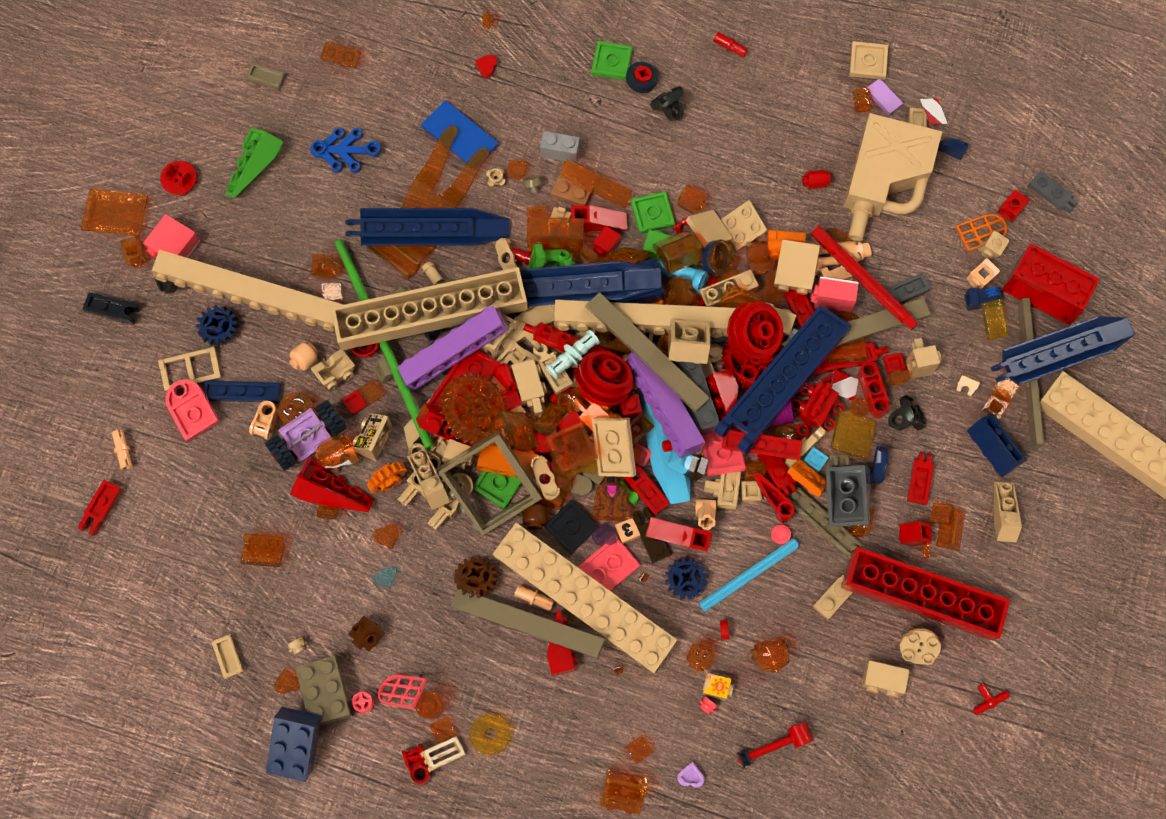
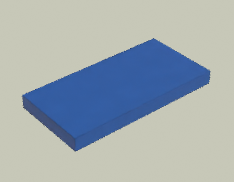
(469, 136)

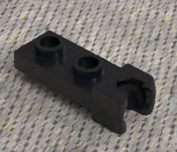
(110, 308)

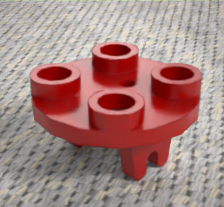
(185, 182)

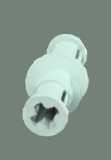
(572, 354)

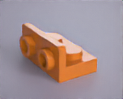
(808, 478)

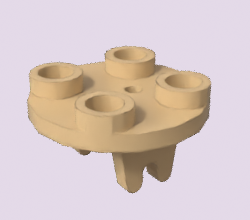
(929, 648)

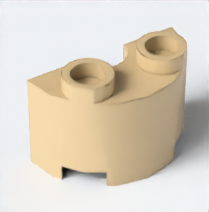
(334, 370)

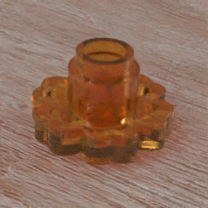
(679, 292)

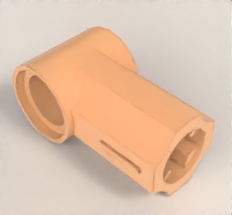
(706, 513)

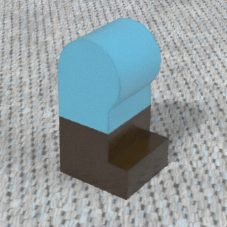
(688, 465)

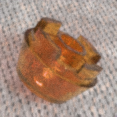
(771, 655)

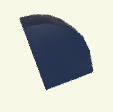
(953, 147)

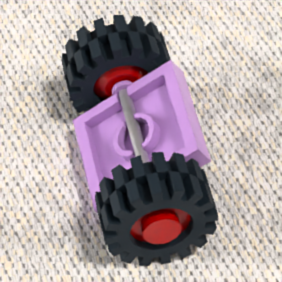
(305, 434)

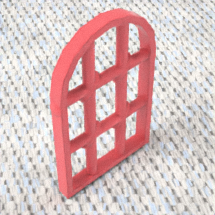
(405, 696)

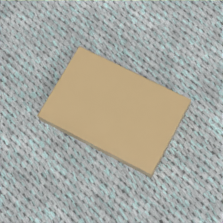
(614, 447)

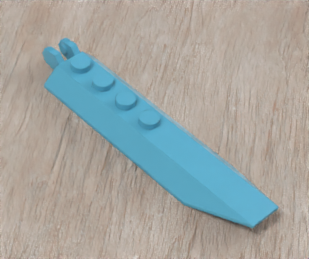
(674, 484)

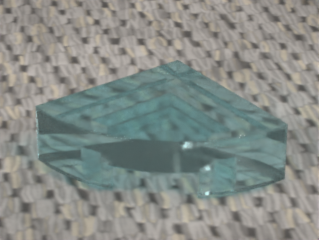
(385, 577)

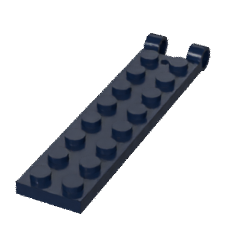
(784, 377)

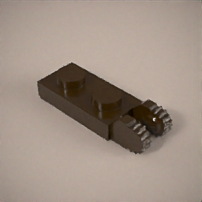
(655, 548)

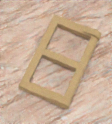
(187, 357)

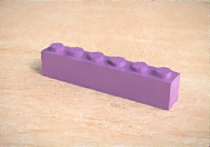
(453, 347)
(667, 409)

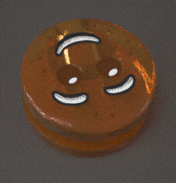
(293, 406)

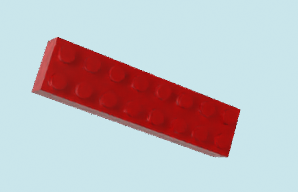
(925, 594)

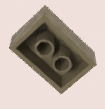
(324, 690)

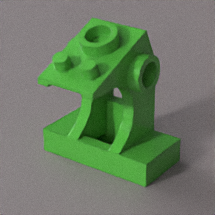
(549, 258)

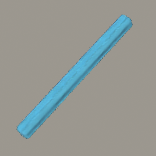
(748, 575)

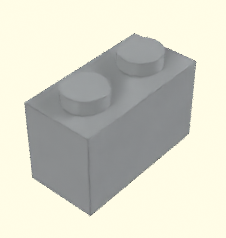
(559, 146)

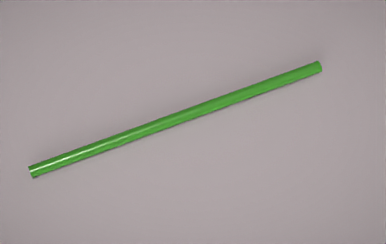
(385, 346)

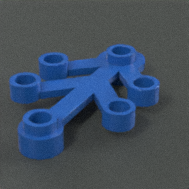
(343, 149)

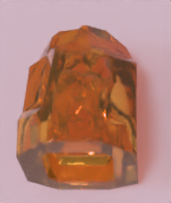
(325, 266)

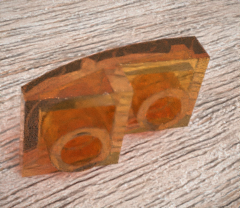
(340, 54)

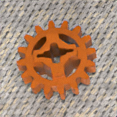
(386, 477)

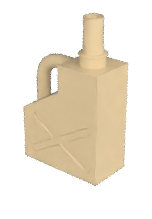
(889, 161)

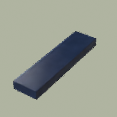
(242, 391)

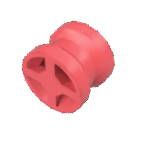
(358, 699)

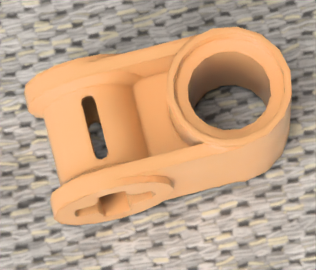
(264, 424)

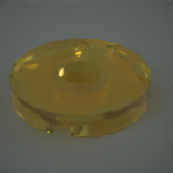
(486, 722)

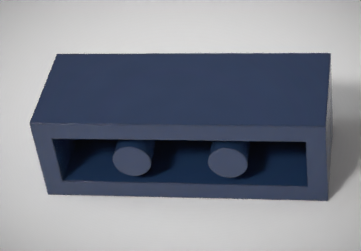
(996, 445)

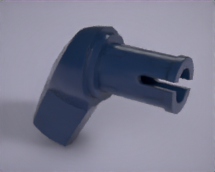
(880, 465)

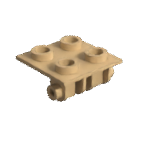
(744, 225)

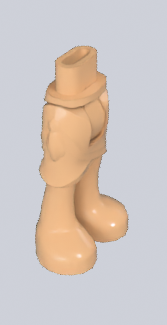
(855, 249)

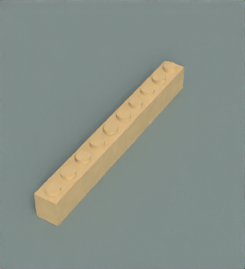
(244, 289)
(645, 317)

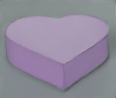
(690, 776)

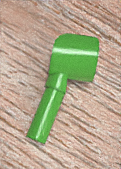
(633, 496)

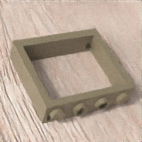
(467, 507)

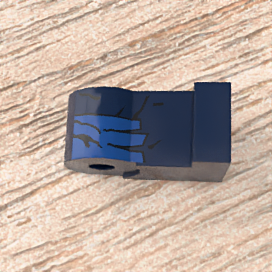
(975, 297)

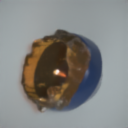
(717, 257)

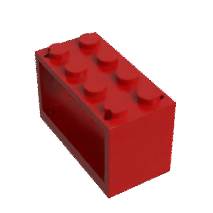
(1051, 284)

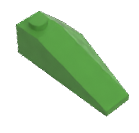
(258, 152)

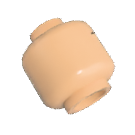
(303, 356)

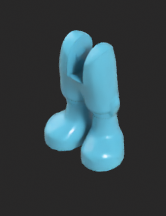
(697, 276)

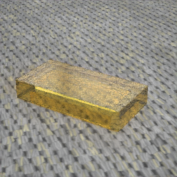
(994, 319)

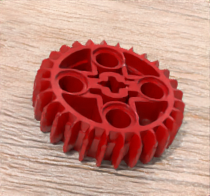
(752, 367)

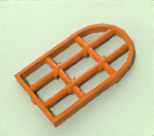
(978, 238)

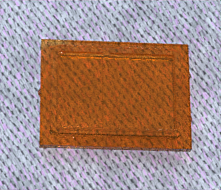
(114, 212)

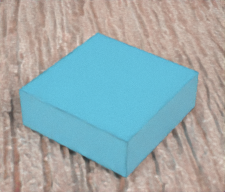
(815, 459)

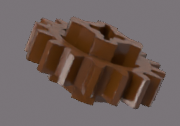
(476, 574)

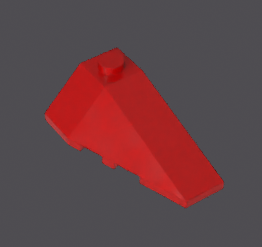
(322, 487)

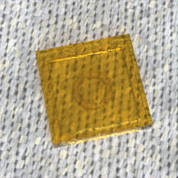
(852, 435)

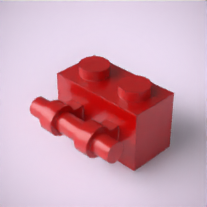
(818, 404)

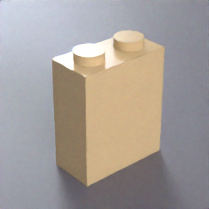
(797, 267)

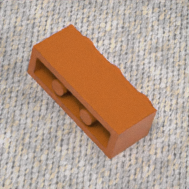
(493, 461)

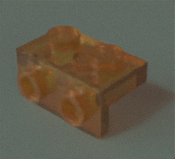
(262, 550)

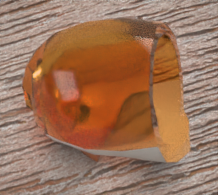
(334, 450)

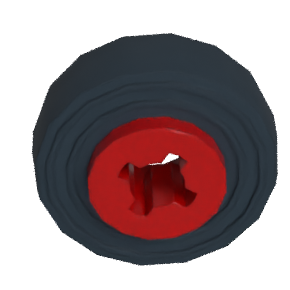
(641, 77)

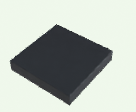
(571, 526)

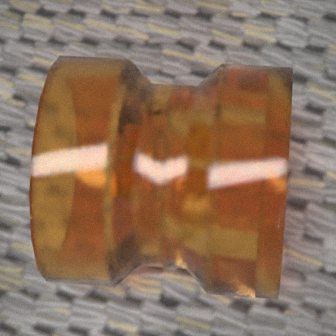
(862, 100)

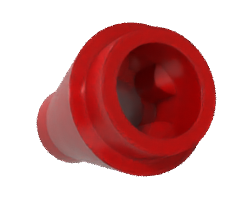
(505, 376)

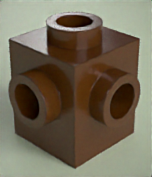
(365, 634)

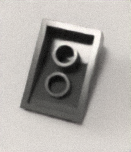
(848, 495)

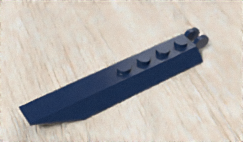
(427, 227)
(584, 281)
(1063, 348)

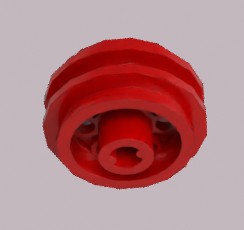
(763, 330)
(604, 378)

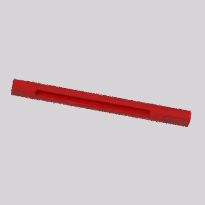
(863, 277)

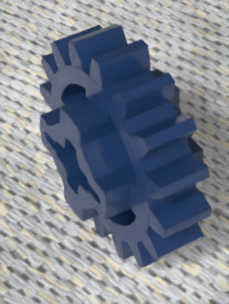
(208, 323)
(692, 583)

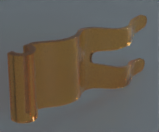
(409, 258)

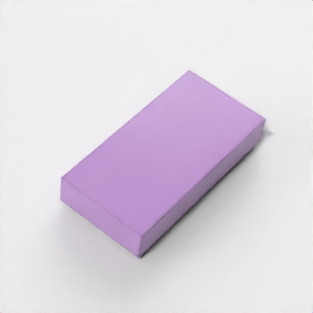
(884, 97)

